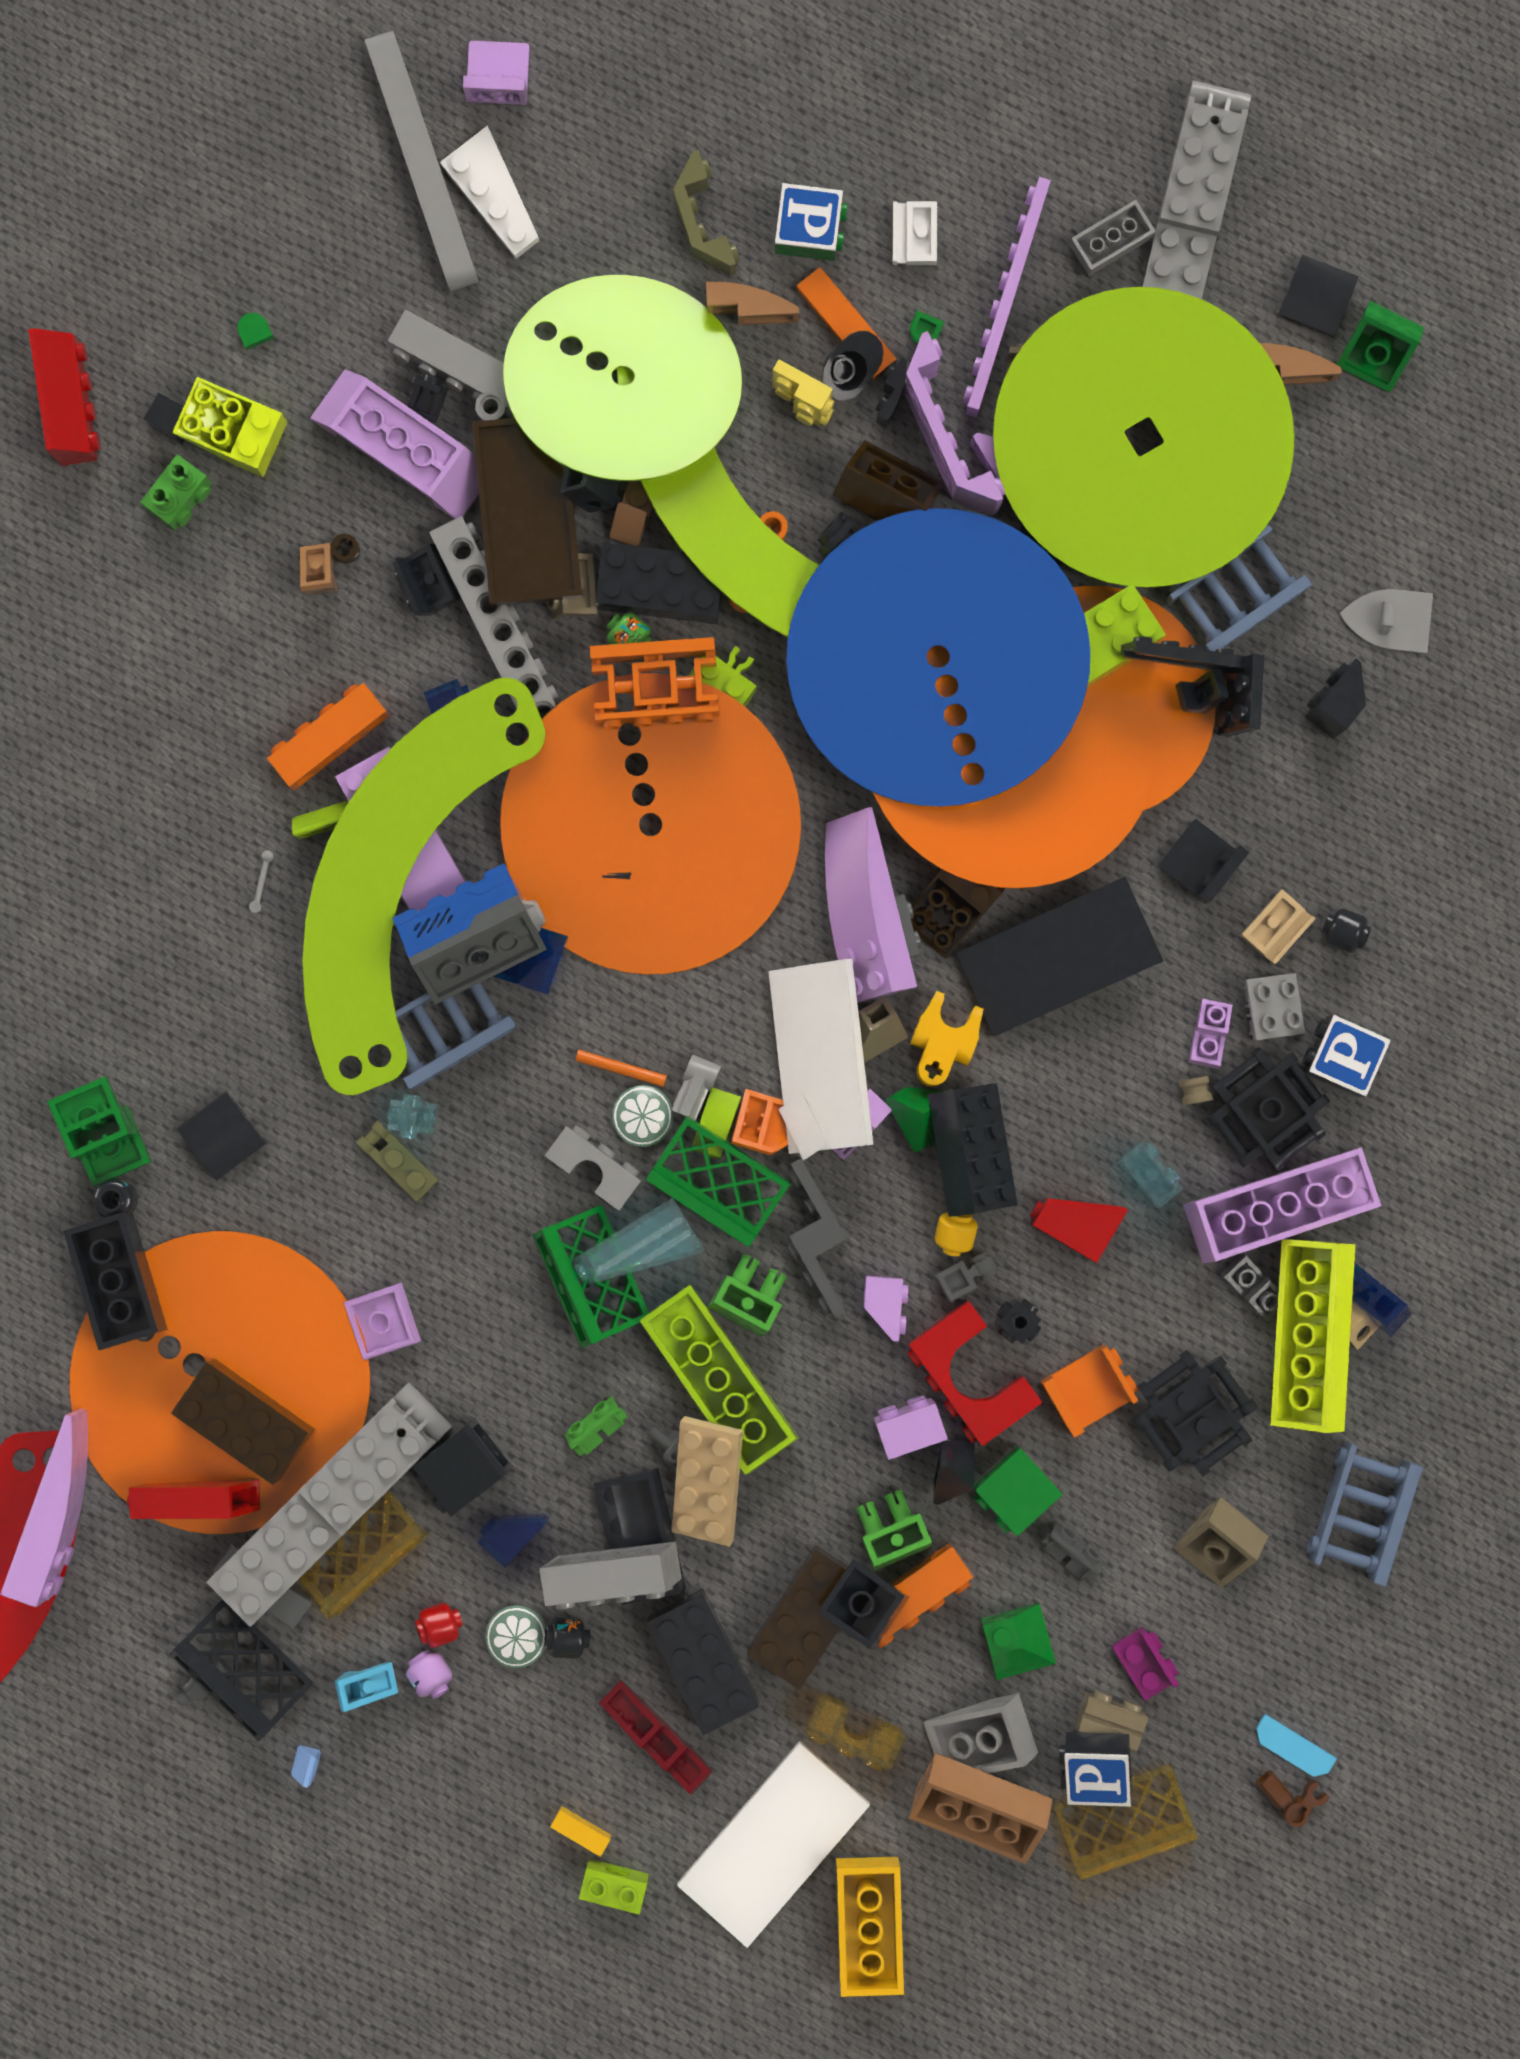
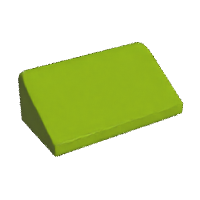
(317, 821)

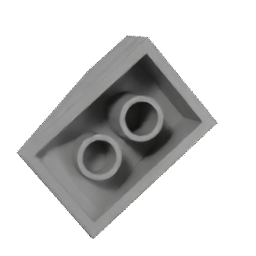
(985, 1735)

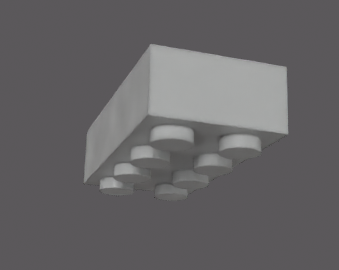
(1112, 238)

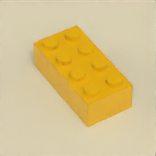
(869, 1926)

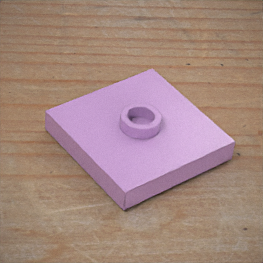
(383, 1321)

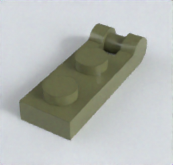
(398, 1161)

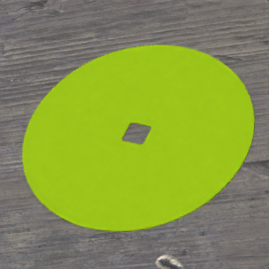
(1078, 476)

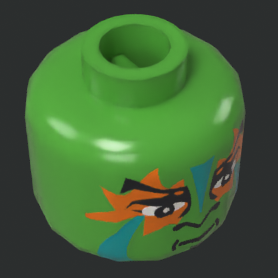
(628, 629)

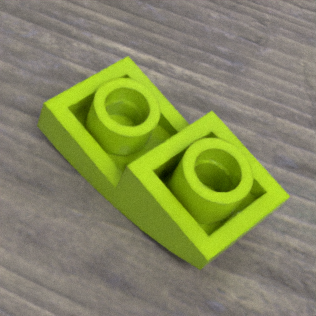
(718, 1118)

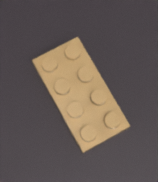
(707, 1481)

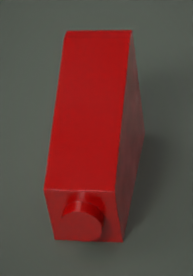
(1078, 1224)

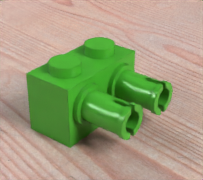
(177, 493)
(745, 1305)
(897, 1541)

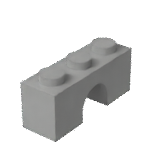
(617, 1181)

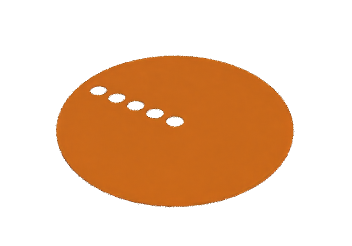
(1058, 816)
(696, 883)
(260, 1316)

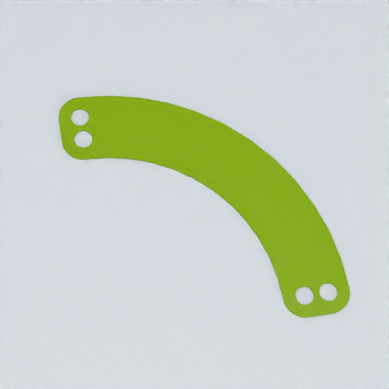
(728, 538)
(369, 864)

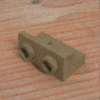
(578, 606)

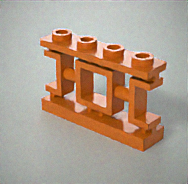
(653, 654)

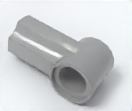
(698, 1080)

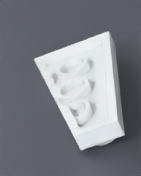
(487, 185)

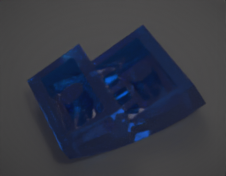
(540, 970)

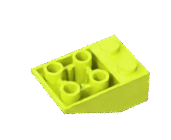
(230, 426)

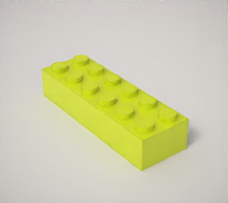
(1313, 1335)

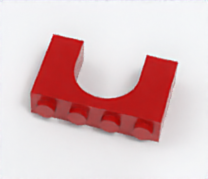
(983, 1416)

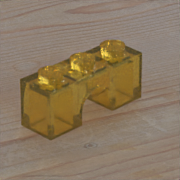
(877, 1745)

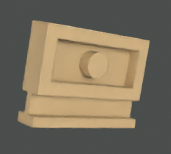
(1277, 927)

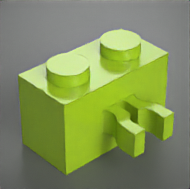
(729, 680)

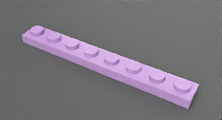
(1008, 284)

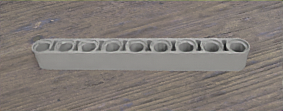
(421, 161)

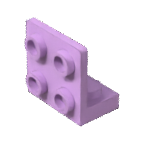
(497, 73)

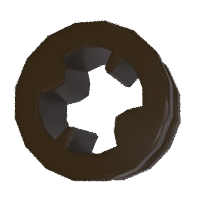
(336, 545)

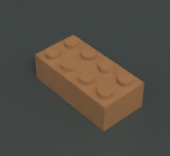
(981, 1808)

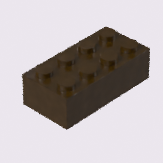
(243, 1421)
(795, 1630)

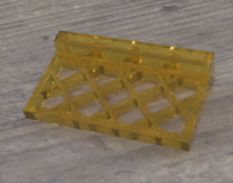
(374, 1568)
(1135, 1848)

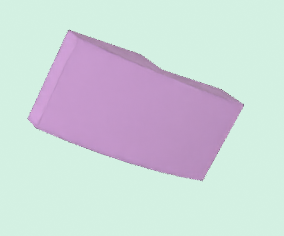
(1210, 1033)

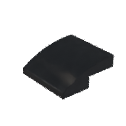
(1318, 295)
(221, 1135)

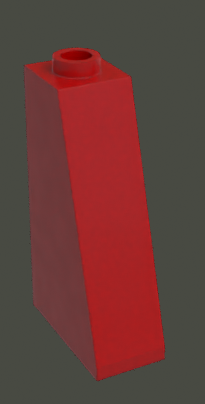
(194, 1499)

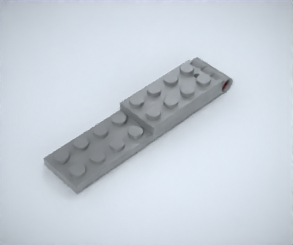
(1197, 188)
(329, 1504)

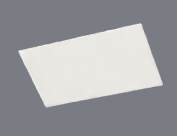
(803, 1126)

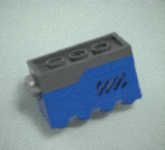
(471, 934)

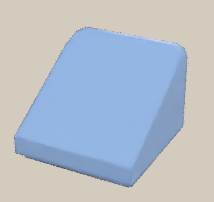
(305, 1765)

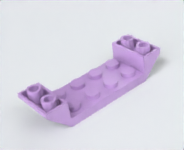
(401, 442)
(979, 493)

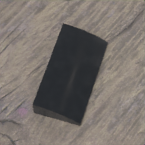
(636, 1515)

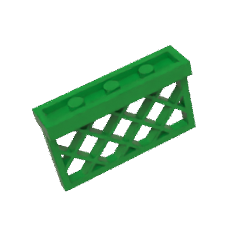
(703, 1203)
(572, 1292)

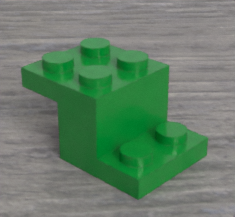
(99, 1131)

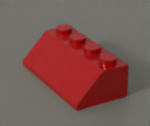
(64, 396)

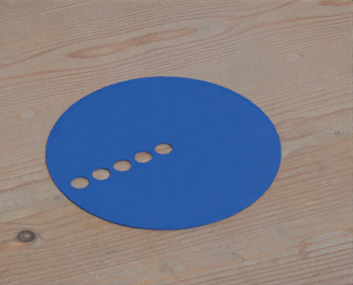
(923, 584)

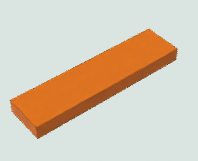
(838, 311)

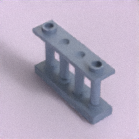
(1240, 621)
(471, 1040)
(1386, 1535)

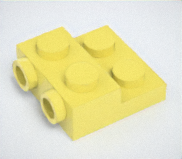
(811, 397)

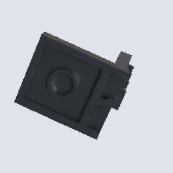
(1241, 674)

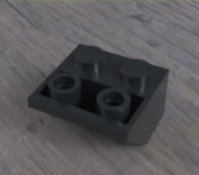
(1340, 703)

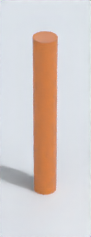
(621, 1068)

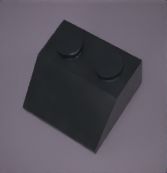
(863, 1604)

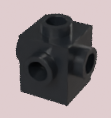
(1009, 1312)

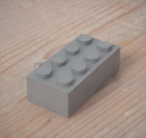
(610, 1575)

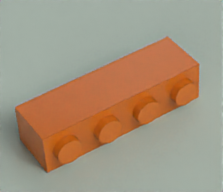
(327, 736)
(928, 1586)

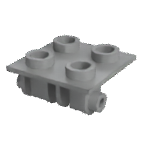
(1273, 1006)

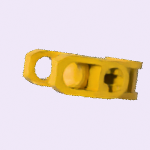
(944, 1043)

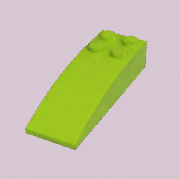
(1115, 624)
(718, 1376)

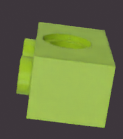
(614, 1886)

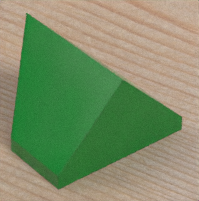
(913, 1115)

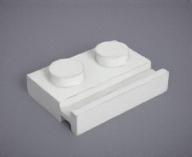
(915, 233)

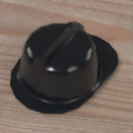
(852, 364)

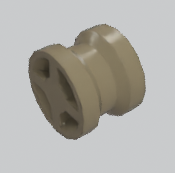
(1195, 1090)

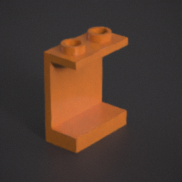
(1089, 1389)

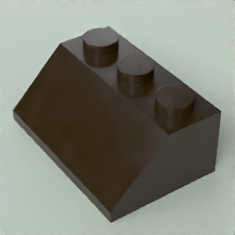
(885, 484)

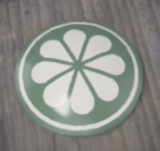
(642, 1116)
(515, 1636)

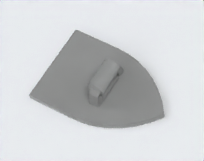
(1392, 619)

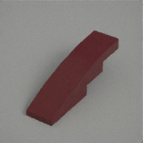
(656, 1737)

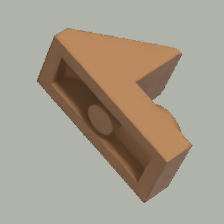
(631, 515)
(317, 569)

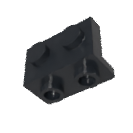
(425, 581)

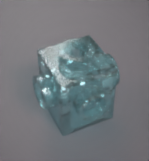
(411, 1116)

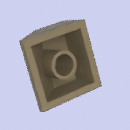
(1222, 1542)

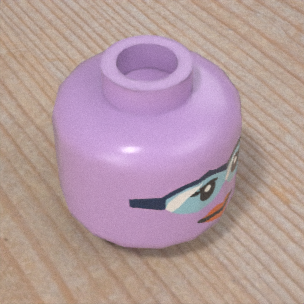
(429, 1674)

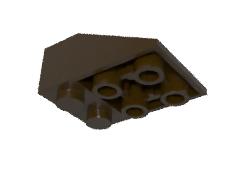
(950, 910)

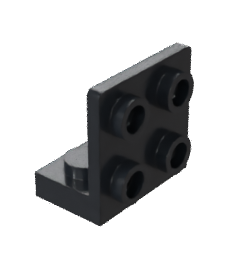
(1202, 861)

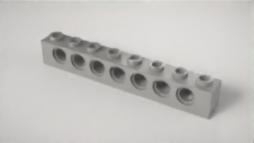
(448, 540)

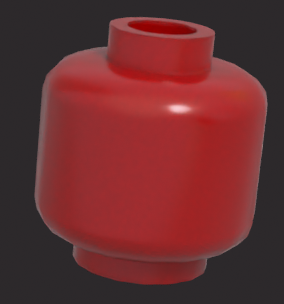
(438, 1625)

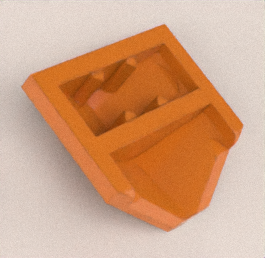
(760, 1124)

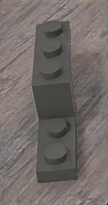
(816, 1238)

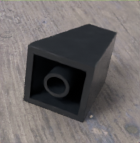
(461, 1468)

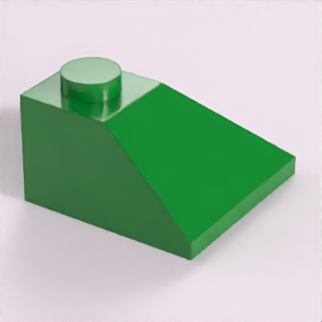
(1017, 1641)

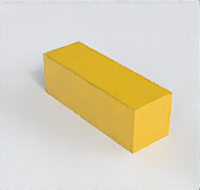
(580, 1831)

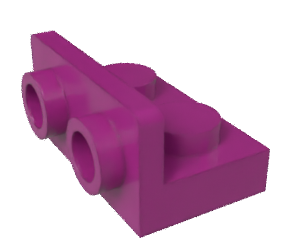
(1145, 1664)

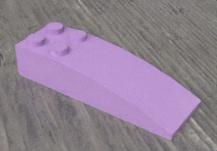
(434, 869)
(864, 908)
(1281, 1205)
(52, 1519)

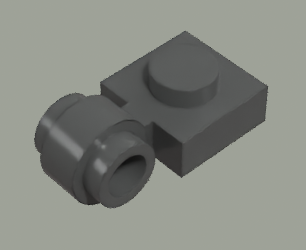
(959, 1280)

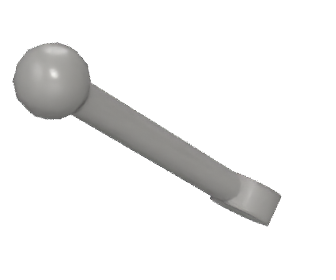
(255, 906)

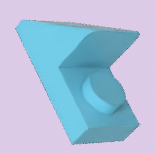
(365, 1686)

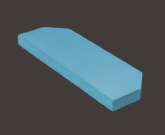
(1294, 1747)

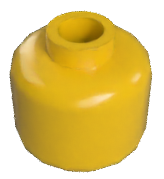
(956, 1233)

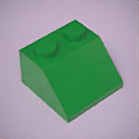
(1380, 346)

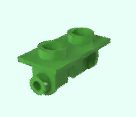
(583, 1434)

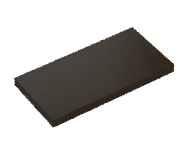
(524, 518)

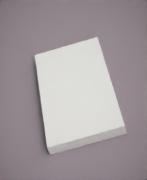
(822, 1049)
(773, 1844)

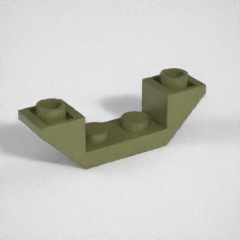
(713, 252)

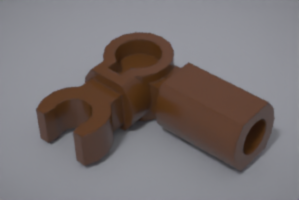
(1292, 1811)

